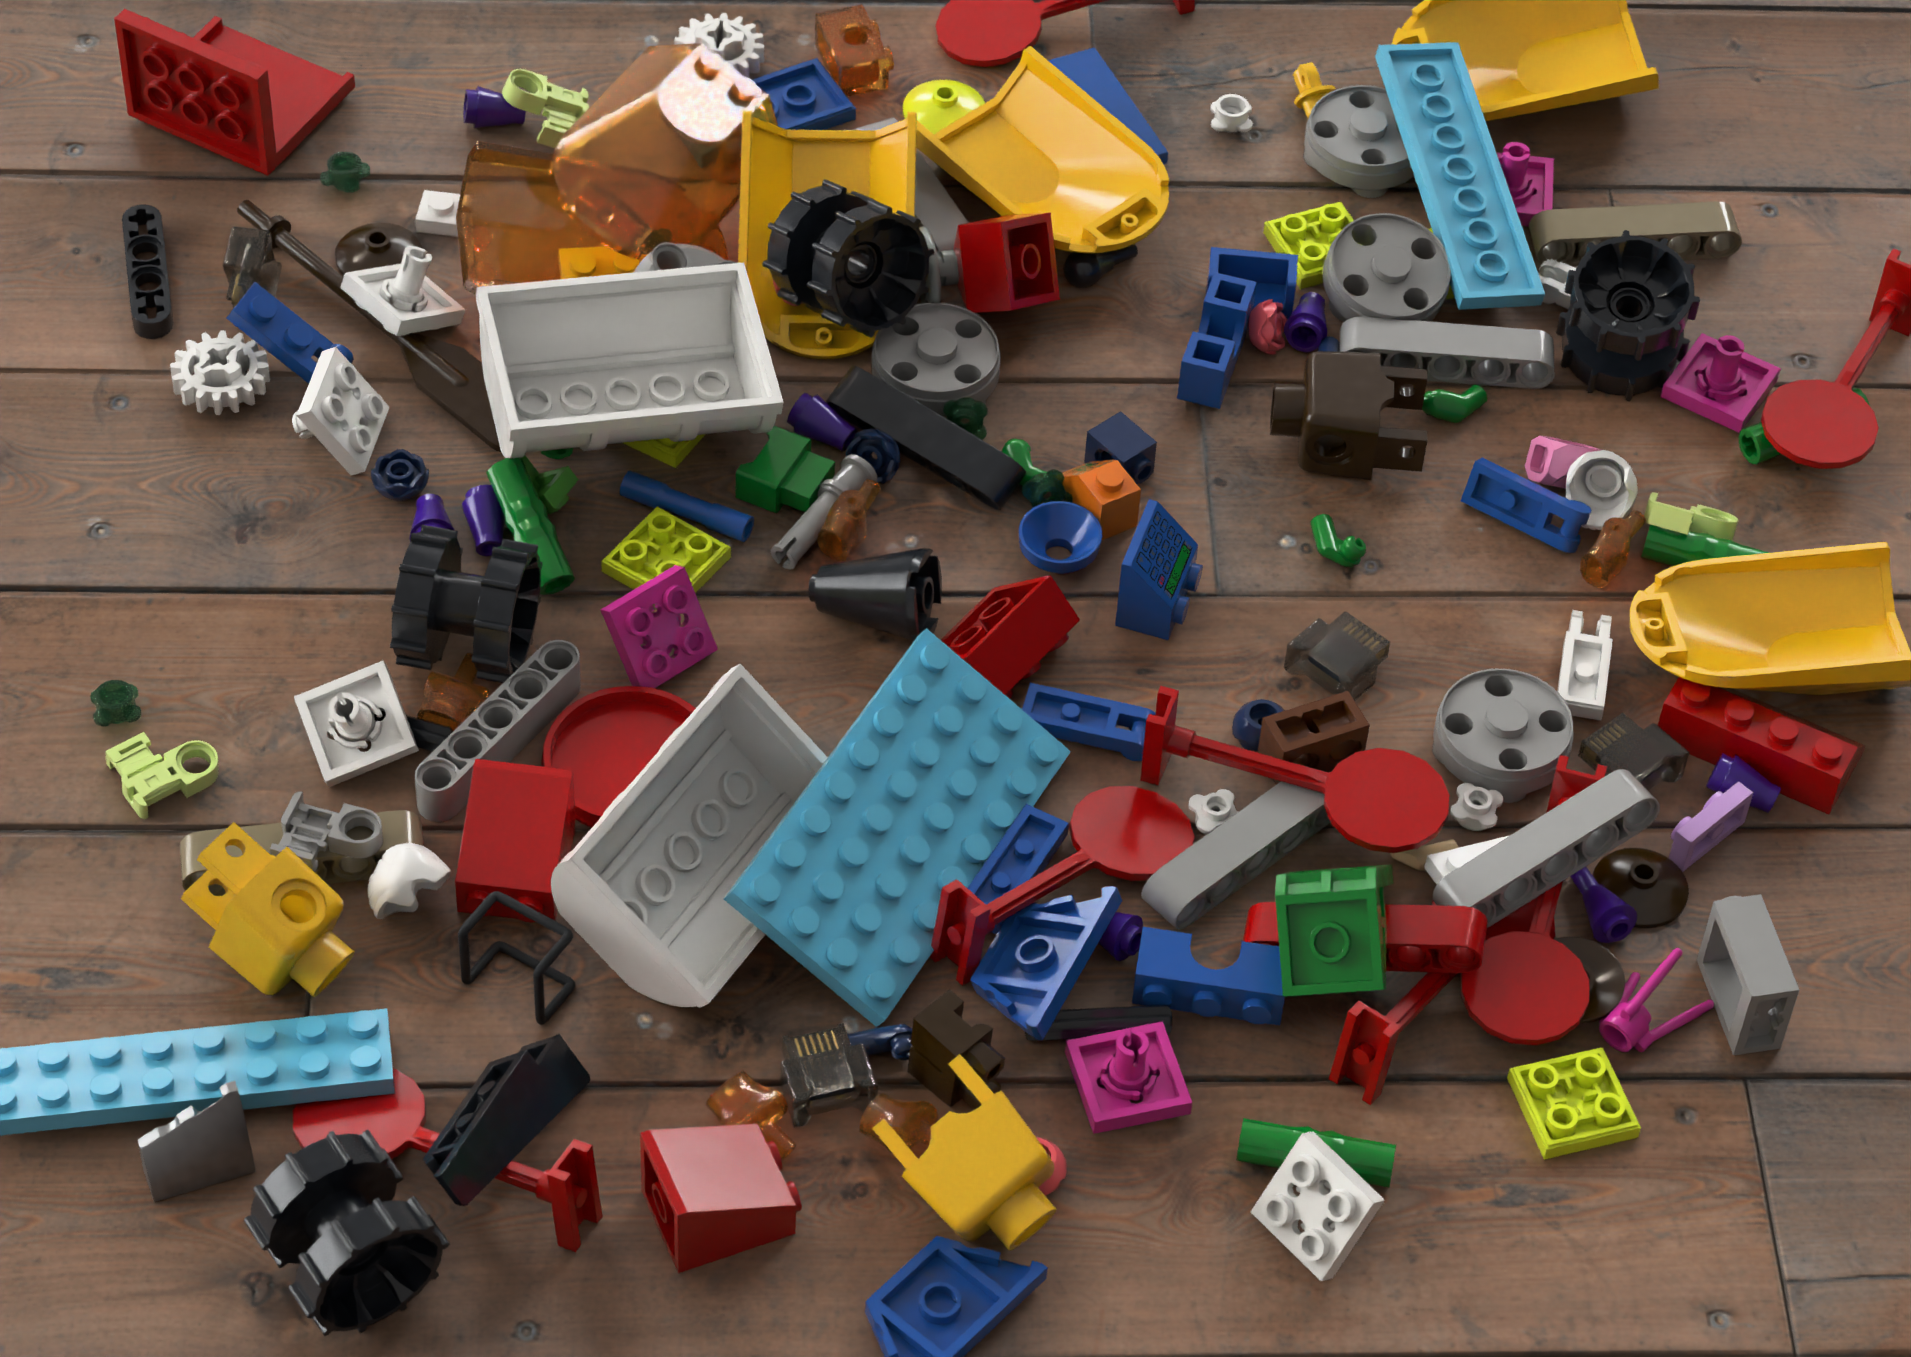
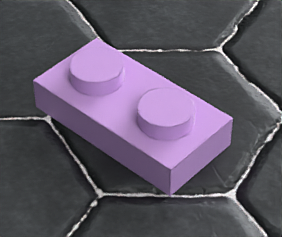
(1709, 827)

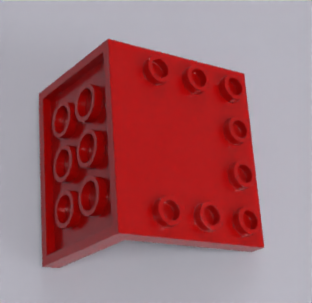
(224, 89)

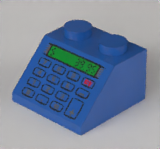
(1157, 575)

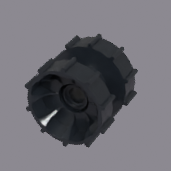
(848, 258)
(1635, 280)
(442, 600)
(353, 1242)

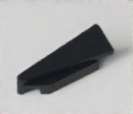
(503, 1115)

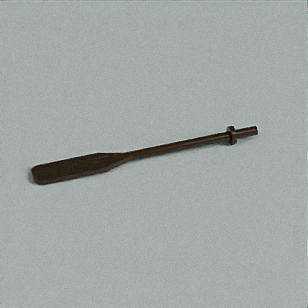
(438, 368)

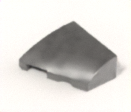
(198, 1148)

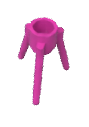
(1630, 1020)

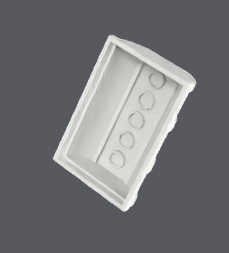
(625, 359)
(678, 838)

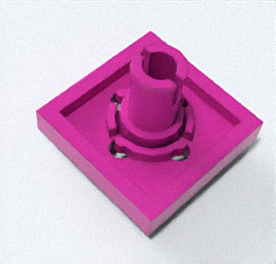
(1528, 180)
(1723, 373)
(660, 630)
(1123, 1065)

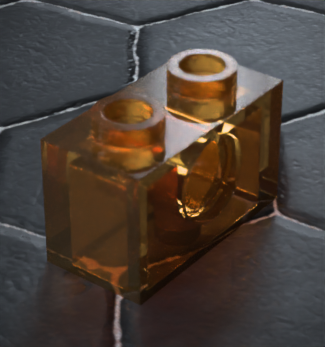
(853, 50)

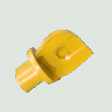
(1309, 87)

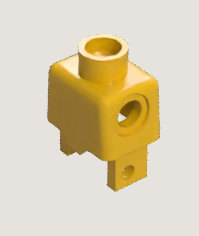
(273, 916)
(980, 1167)

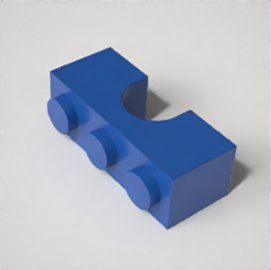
(1217, 344)
(1174, 978)

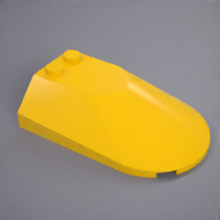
(1537, 51)
(1057, 152)
(785, 161)
(1778, 621)

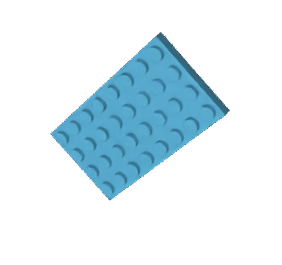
(892, 819)

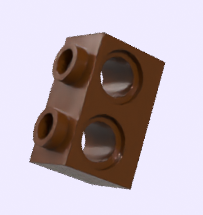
(1316, 733)

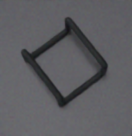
(541, 967)

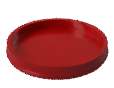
(610, 741)

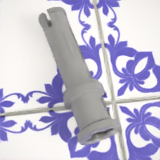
(805, 531)

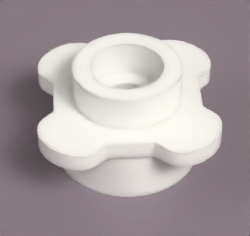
(1231, 114)
(1206, 806)
(1476, 807)

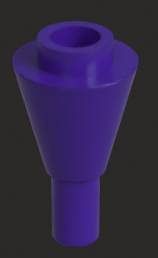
(1607, 913)
(1122, 935)

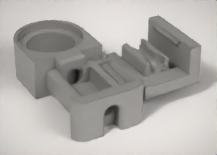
(311, 829)

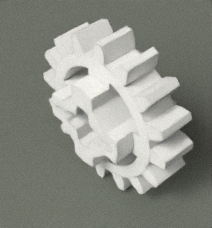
(731, 40)
(220, 372)

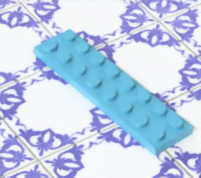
(1459, 175)
(170, 1070)

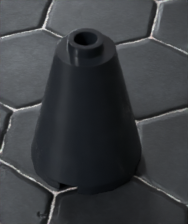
(882, 591)

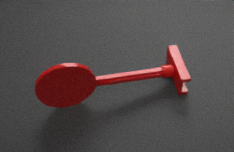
(999, 30)
(1824, 420)
(1372, 797)
(1113, 829)
(1528, 982)
(1371, 1038)
(399, 1122)

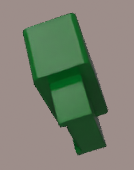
(783, 473)

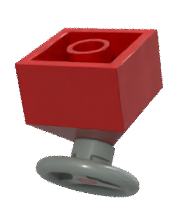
(997, 263)

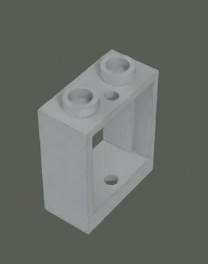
(1747, 974)

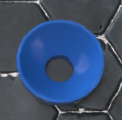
(1063, 526)

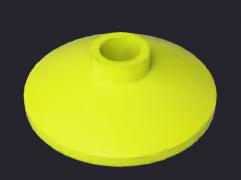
(941, 103)

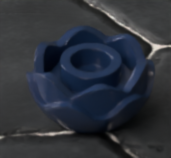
(885, 448)
(400, 475)
(1248, 721)

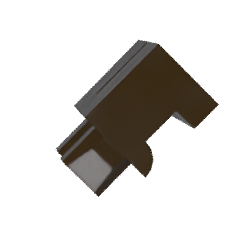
(941, 1036)

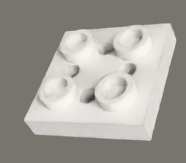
(403, 295)
(336, 406)
(350, 708)
(1331, 1203)

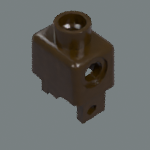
(1339, 414)

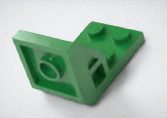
(1332, 929)

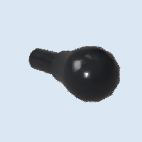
(1088, 268)

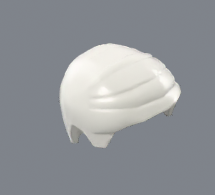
(1603, 484)
(400, 875)

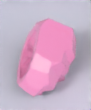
(1551, 459)

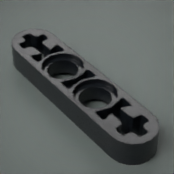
(147, 271)

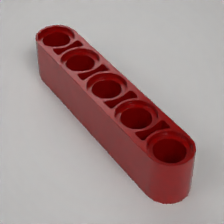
(1416, 938)

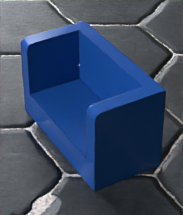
(1272, 271)

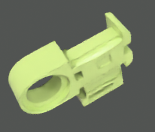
(558, 104)
(1697, 519)
(150, 778)

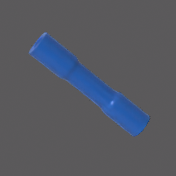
(711, 515)

